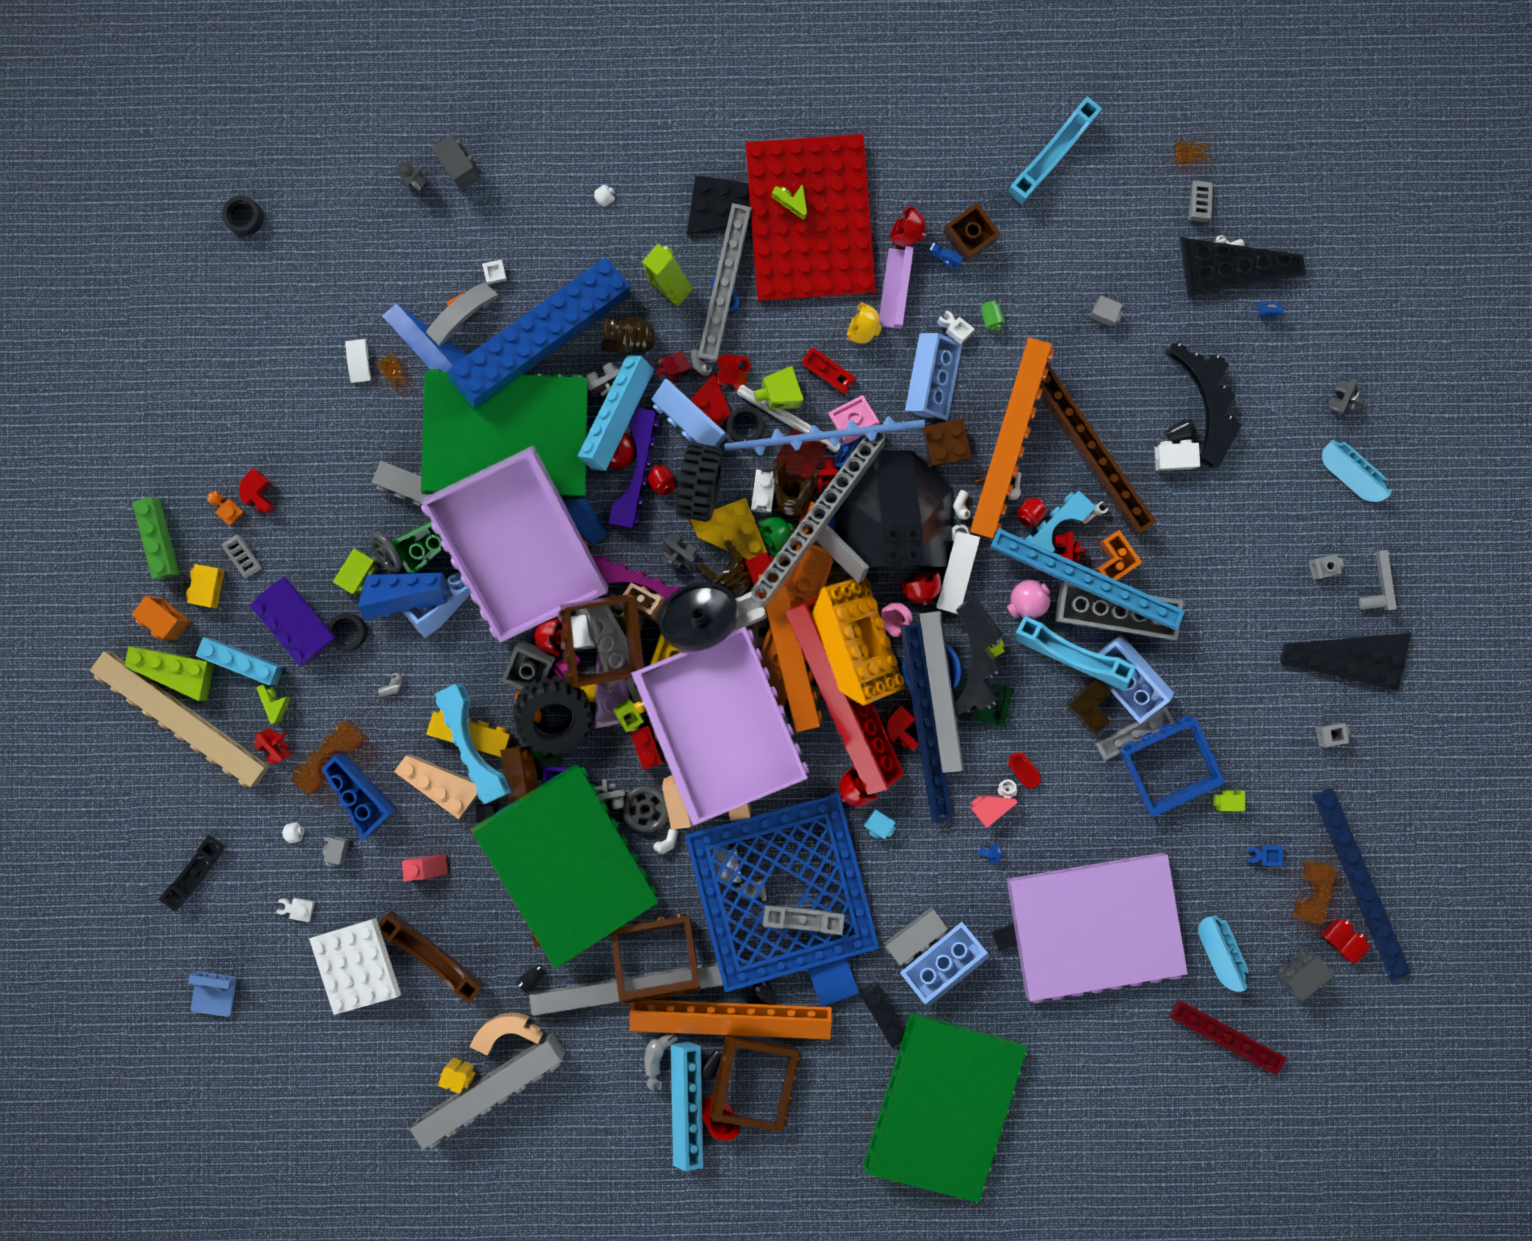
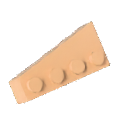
(441, 785)

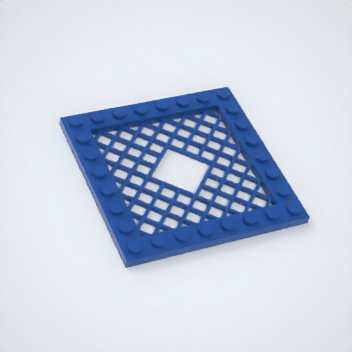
(790, 961)

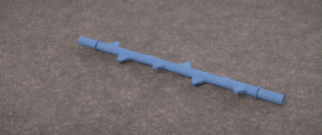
(833, 436)

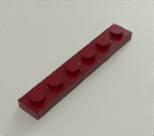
(1227, 1037)

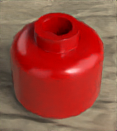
(661, 480)
(1031, 512)

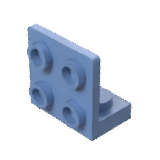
(212, 993)

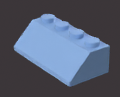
(933, 376)
(686, 416)
(1146, 690)
(944, 964)

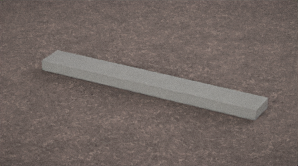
(724, 282)
(941, 691)

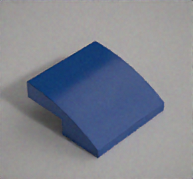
(833, 982)

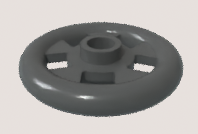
(386, 552)
(631, 800)

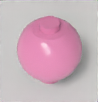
(1029, 599)

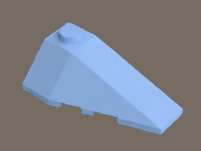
(432, 618)

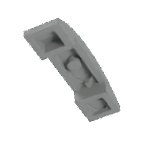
(459, 311)
(803, 919)

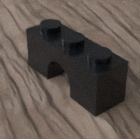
(883, 1013)

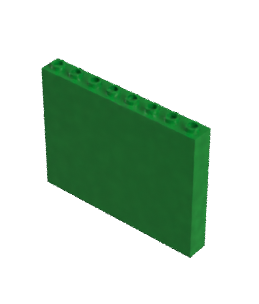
(524, 414)
(565, 865)
(944, 1107)

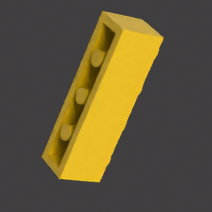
(483, 737)

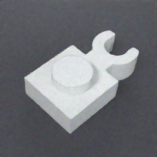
(957, 329)
(299, 909)

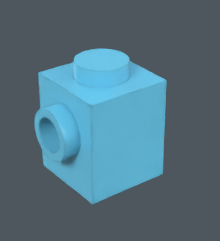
(879, 824)

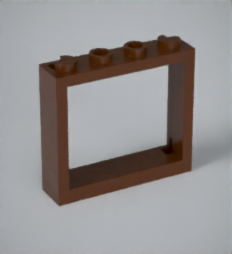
(633, 640)
(663, 990)
(723, 1076)

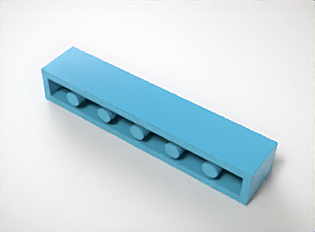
(616, 412)
(686, 1106)

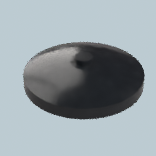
(698, 616)

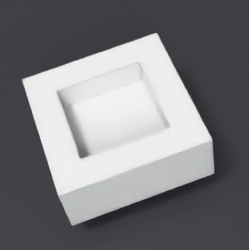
(494, 272)

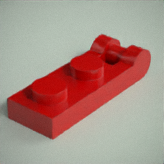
(828, 370)

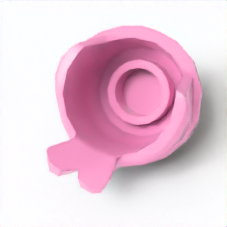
(894, 616)

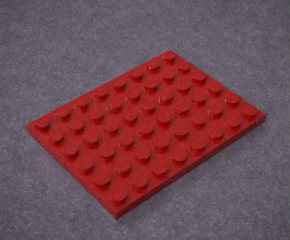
(833, 244)

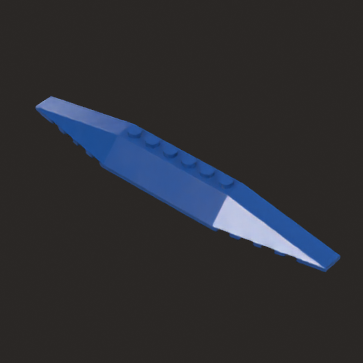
(444, 357)

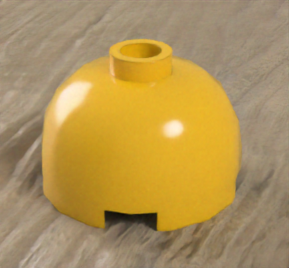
(864, 325)

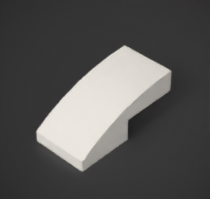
(357, 360)

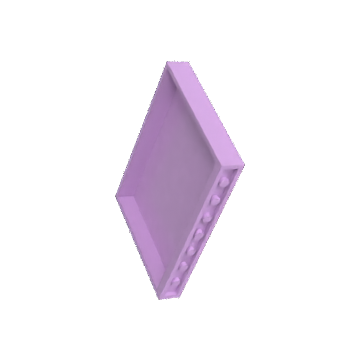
(514, 544)
(720, 726)
(1097, 927)

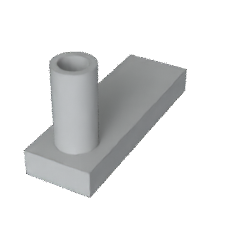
(1387, 598)

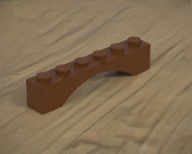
(408, 938)

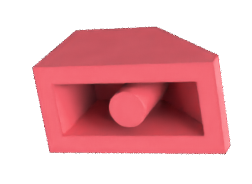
(991, 808)
(424, 867)

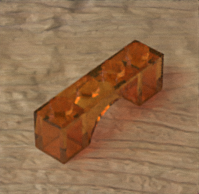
(310, 776)

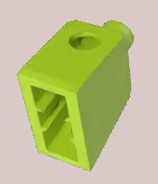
(780, 390)

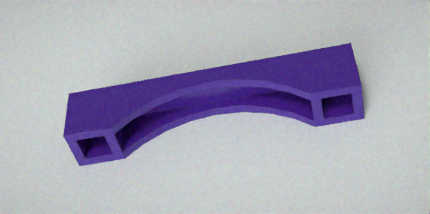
(626, 507)

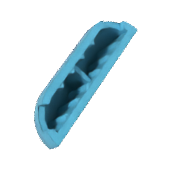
(1355, 471)
(1223, 953)

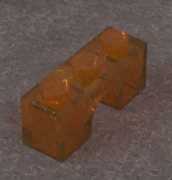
(1314, 908)

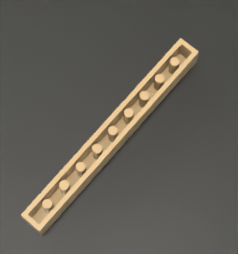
(180, 719)

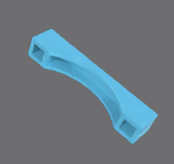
(1054, 151)
(1105, 668)
(455, 707)

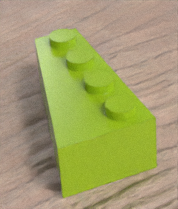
(666, 274)
(176, 671)

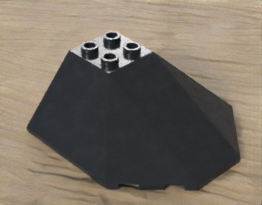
(898, 513)

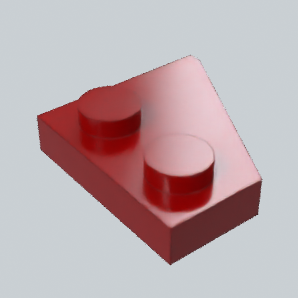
(712, 402)

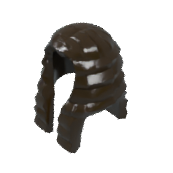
(632, 334)
(792, 492)
(733, 577)

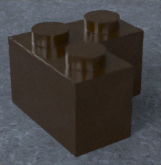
(1085, 705)

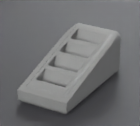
(1200, 216)
(236, 559)

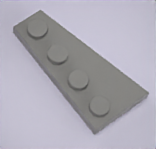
(609, 640)

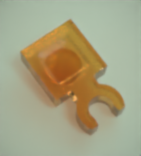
(1188, 152)
(392, 369)

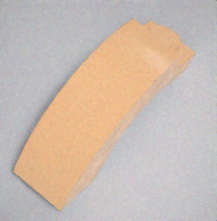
(501, 1025)

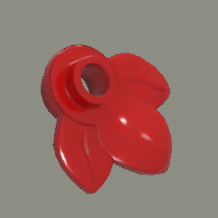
(730, 372)

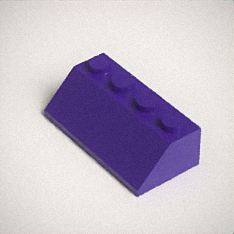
(292, 621)

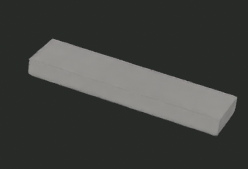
(842, 553)
(1111, 744)

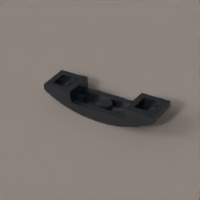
(193, 873)

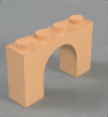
(677, 811)

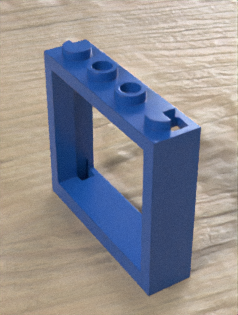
(1186, 793)

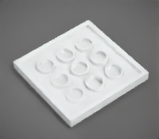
(355, 966)

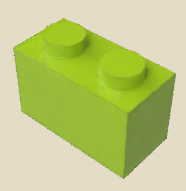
(354, 571)

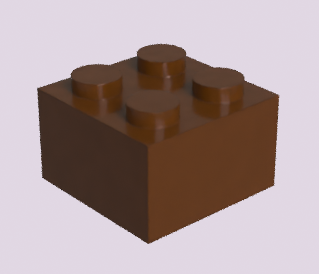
(971, 232)
(946, 443)

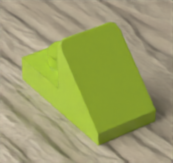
(795, 204)
(273, 708)

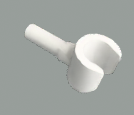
(1016, 490)
(1097, 511)

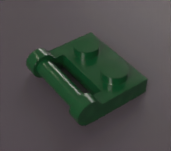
(987, 715)

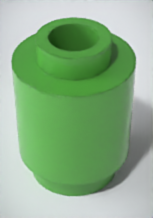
(992, 316)

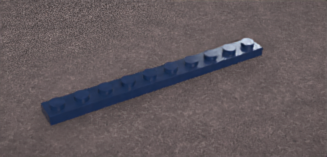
(925, 722)
(1361, 884)

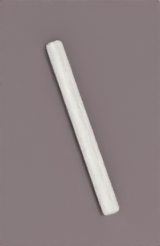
(783, 415)

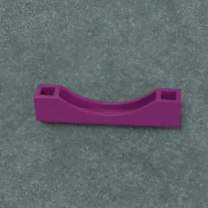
(620, 574)

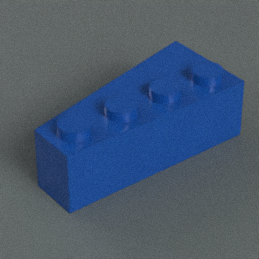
(401, 593)
(358, 795)

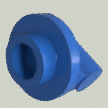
(994, 853)

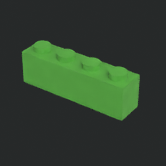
(155, 538)

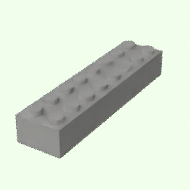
(487, 1091)

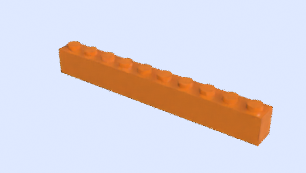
(1011, 437)
(731, 1019)

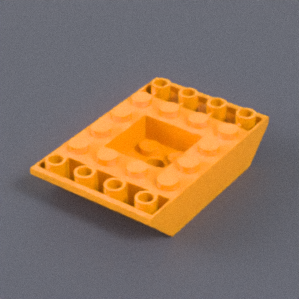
(857, 642)

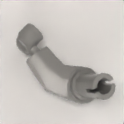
(653, 1054)

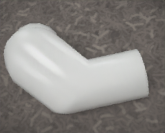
(960, 507)
(668, 844)

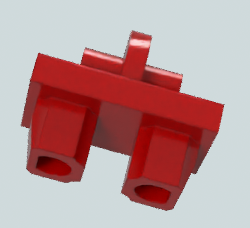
(828, 473)
(1067, 542)
(273, 744)

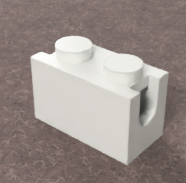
(1177, 456)
(763, 492)

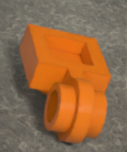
(228, 510)

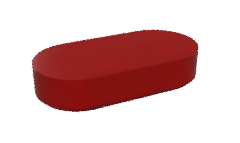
(1024, 770)

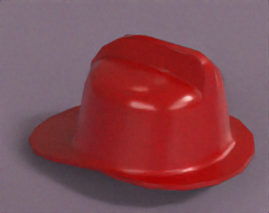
(716, 1129)

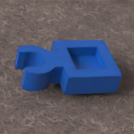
(948, 257)
(1268, 855)

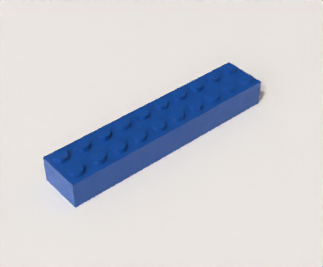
(539, 333)

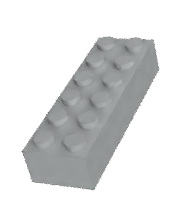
(1088, 610)

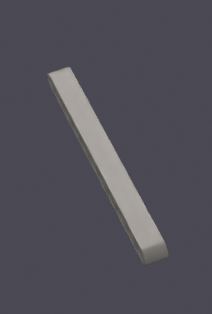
(815, 524)
(607, 992)

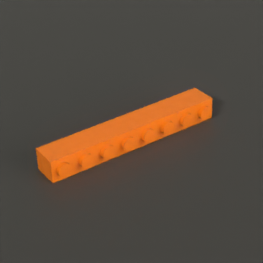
(792, 662)

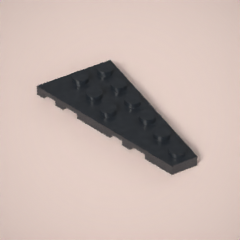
(713, 202)
(1225, 266)
(1360, 659)

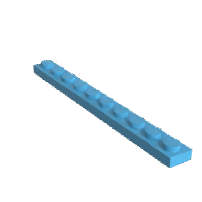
(1087, 579)

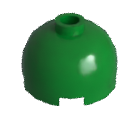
(775, 533)

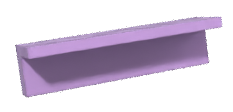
(895, 287)

